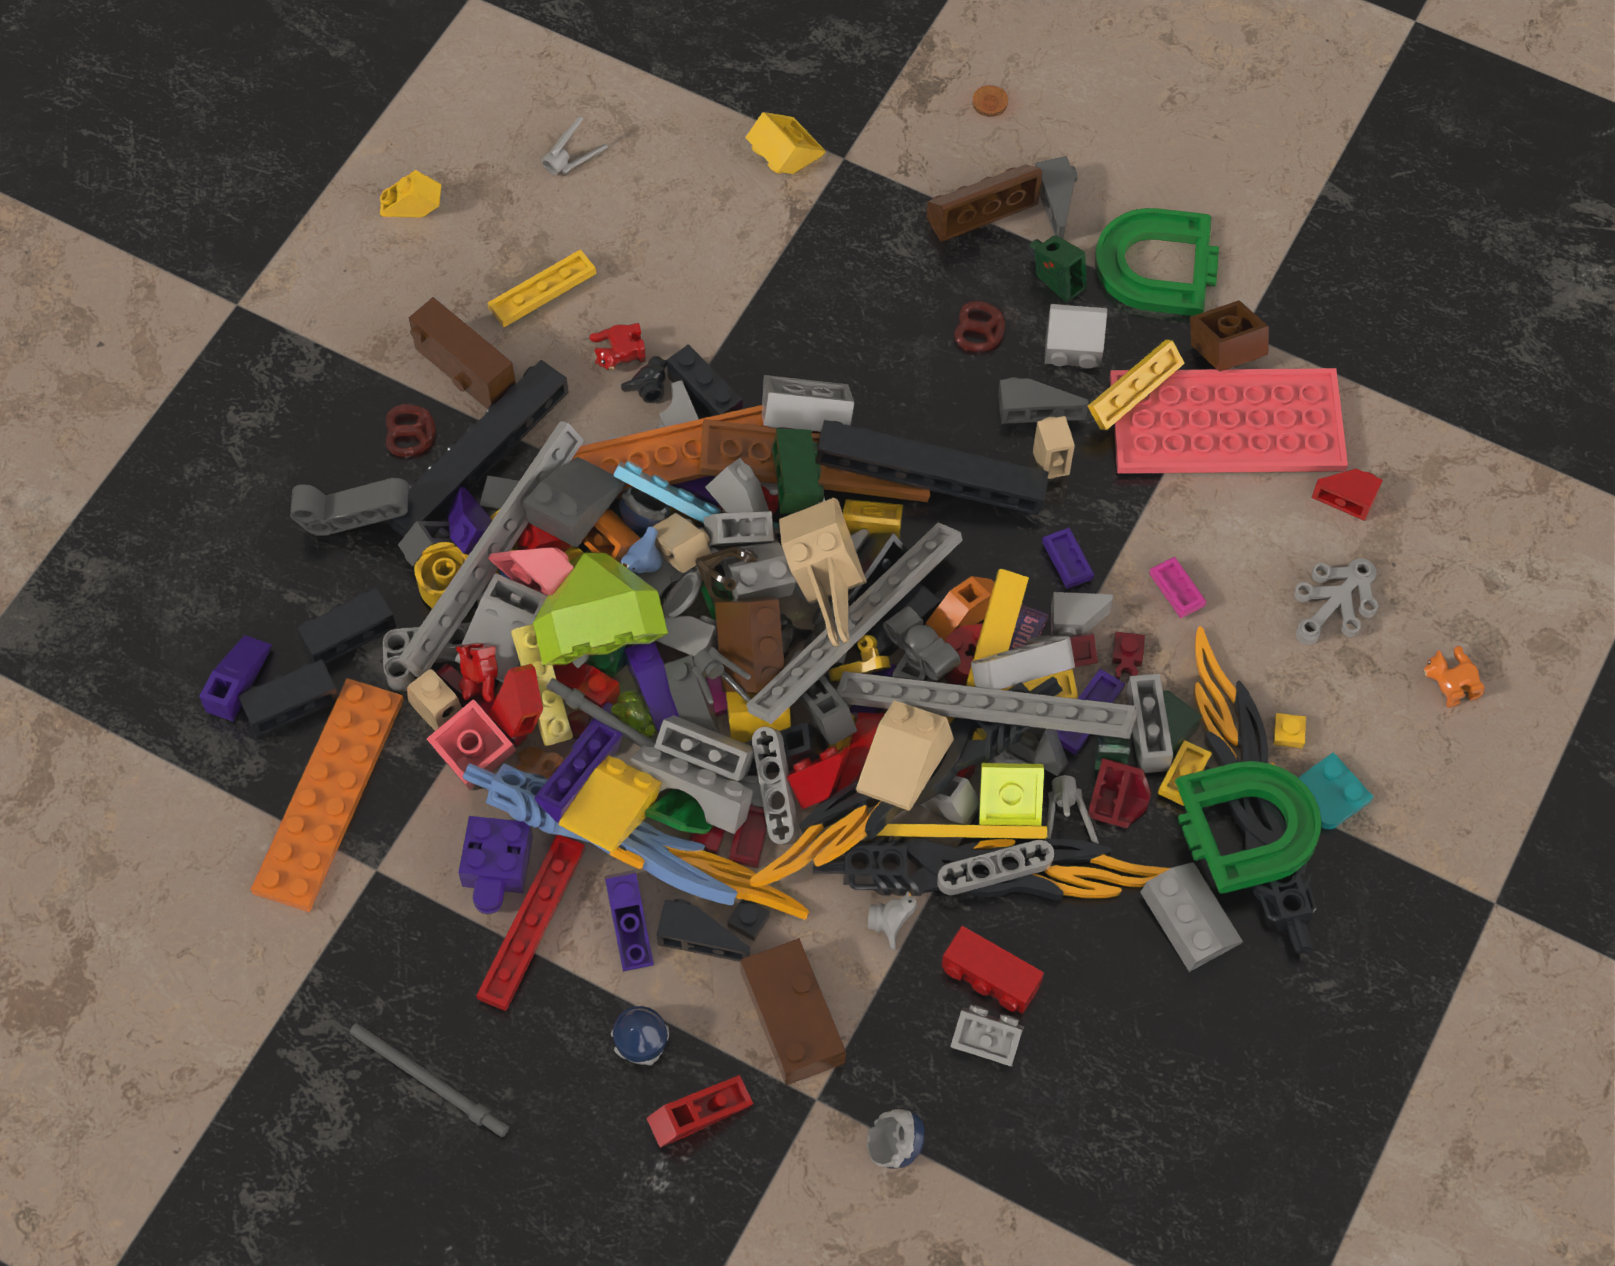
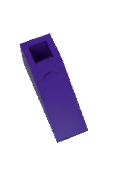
(234, 677)
(629, 920)

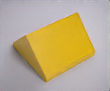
(873, 517)
(743, 724)

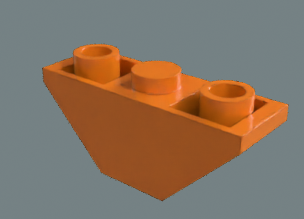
(962, 606)

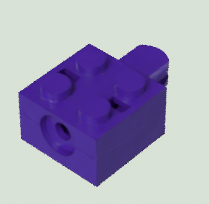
(493, 860)

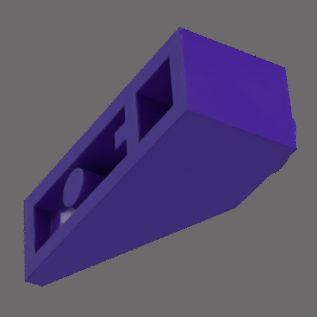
(466, 521)
(651, 681)

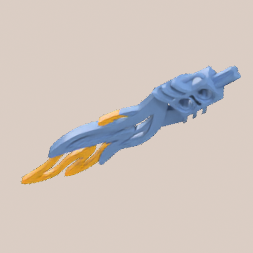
(666, 857)

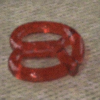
(979, 326)
(409, 430)

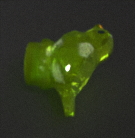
(633, 712)

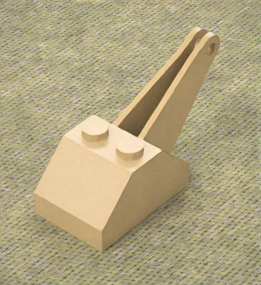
(823, 561)

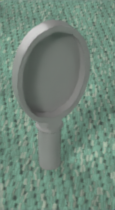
(684, 592)

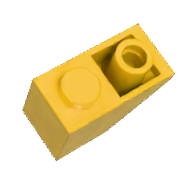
(411, 197)

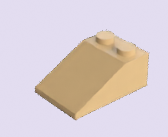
(904, 754)

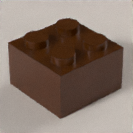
(1229, 335)

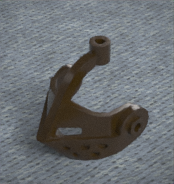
(707, 564)

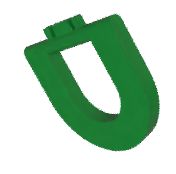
(1151, 293)
(1241, 781)

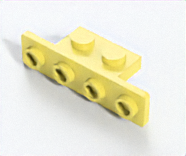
(553, 720)

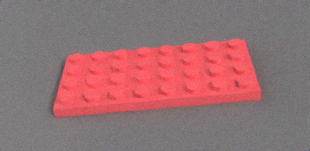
(1234, 423)

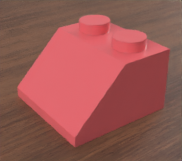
(534, 568)
(471, 739)

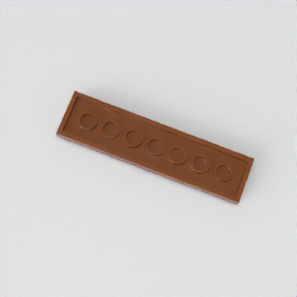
(727, 442)

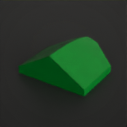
(680, 811)

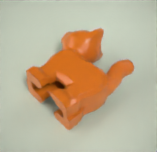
(1455, 680)

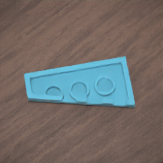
(661, 490)

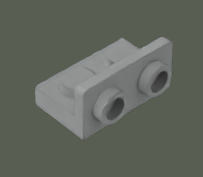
(987, 1035)

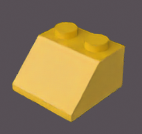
(783, 143)

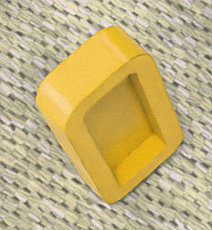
(870, 662)

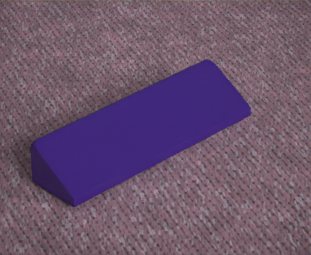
(576, 769)

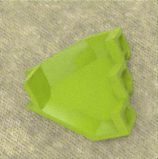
(597, 611)

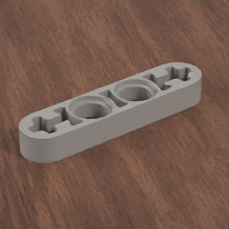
(771, 786)
(993, 862)

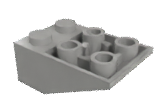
(502, 609)

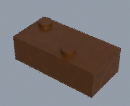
(461, 353)
(792, 1011)

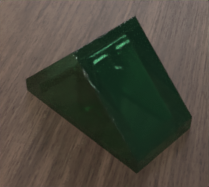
(1181, 719)
(1111, 748)

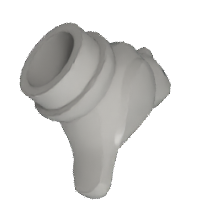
(891, 916)

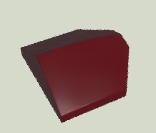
(1119, 794)

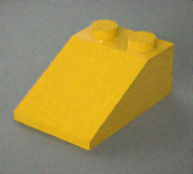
(611, 803)

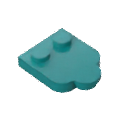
(1335, 790)

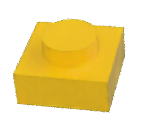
(1289, 730)

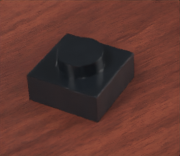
(748, 919)

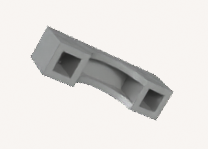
(722, 800)

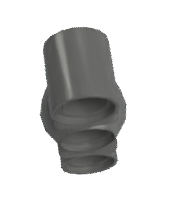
(921, 643)

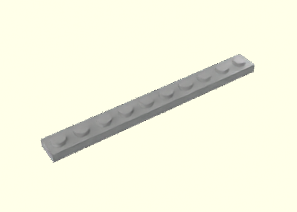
(477, 568)
(862, 616)
(990, 704)

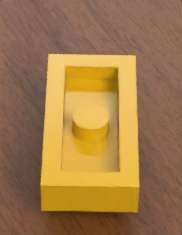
(1187, 761)

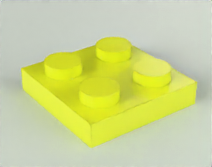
(1011, 794)

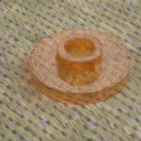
(990, 101)

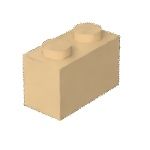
(1053, 446)
(681, 542)

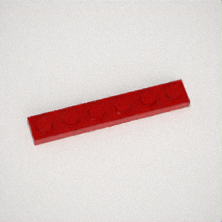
(531, 922)

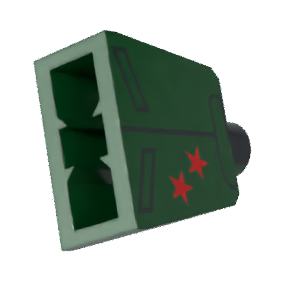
(1060, 266)

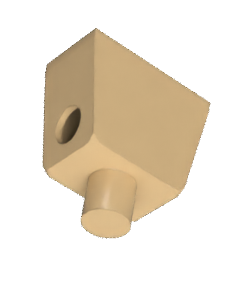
(431, 698)

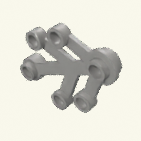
(1337, 597)

